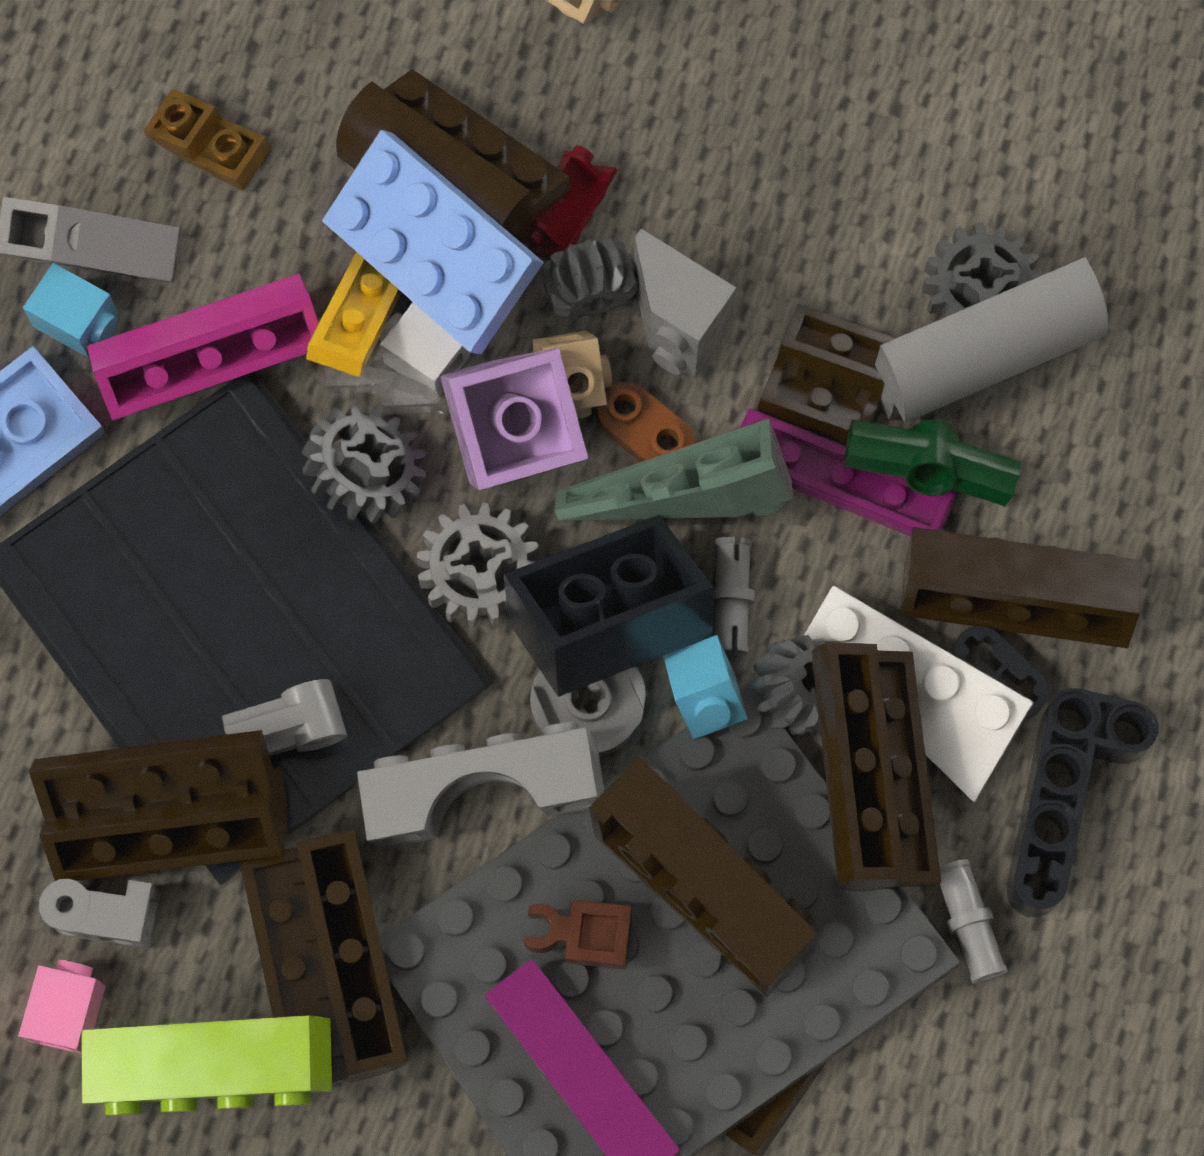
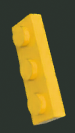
(353, 319)

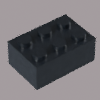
(609, 605)

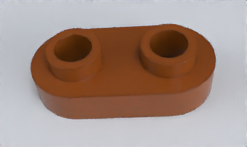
(644, 426)

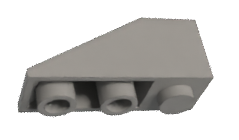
(87, 240)

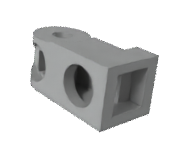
(100, 915)

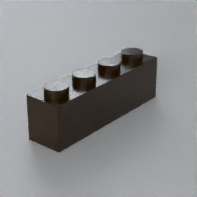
(1021, 587)

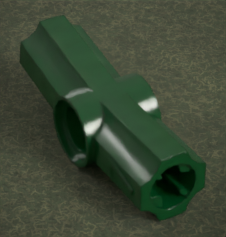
(931, 460)

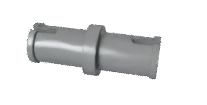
(732, 594)
(971, 921)

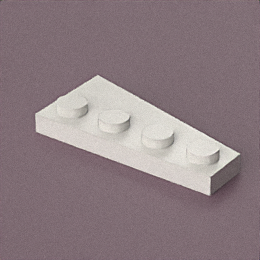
(962, 710)

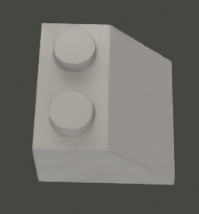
(680, 306)

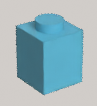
(71, 310)
(705, 687)

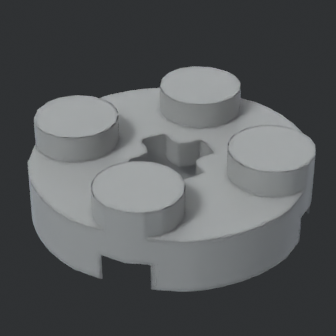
(617, 714)

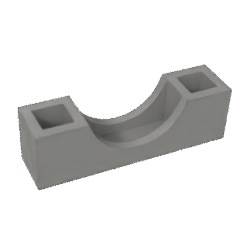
(408, 799)

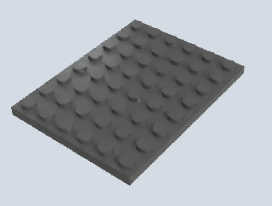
(680, 1016)

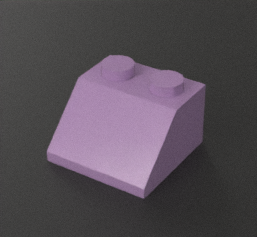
(514, 417)

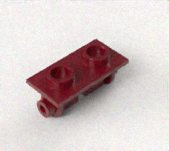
(565, 220)

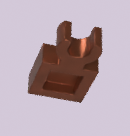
(592, 934)

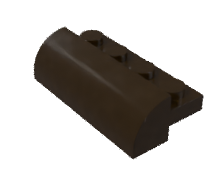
(460, 144)
(875, 767)
(160, 806)
(325, 950)

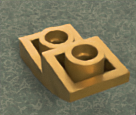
(207, 140)

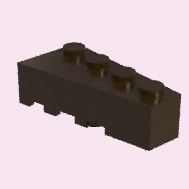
(702, 877)

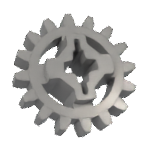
(457, 570)

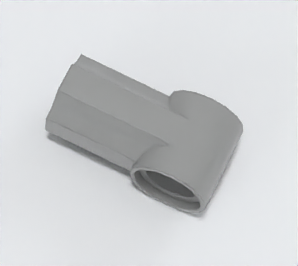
(301, 719)

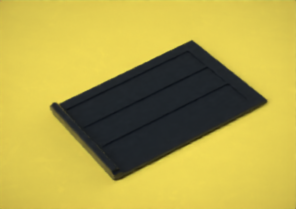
(220, 581)

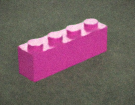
(204, 346)

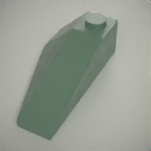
(703, 480)

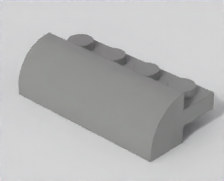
(991, 341)

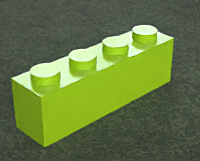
(207, 1062)

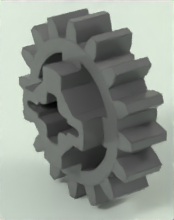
(989, 257)
(363, 463)

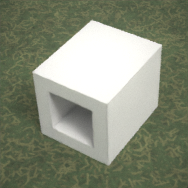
(421, 348)

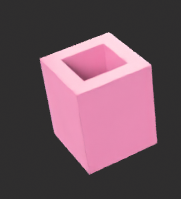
(62, 1006)

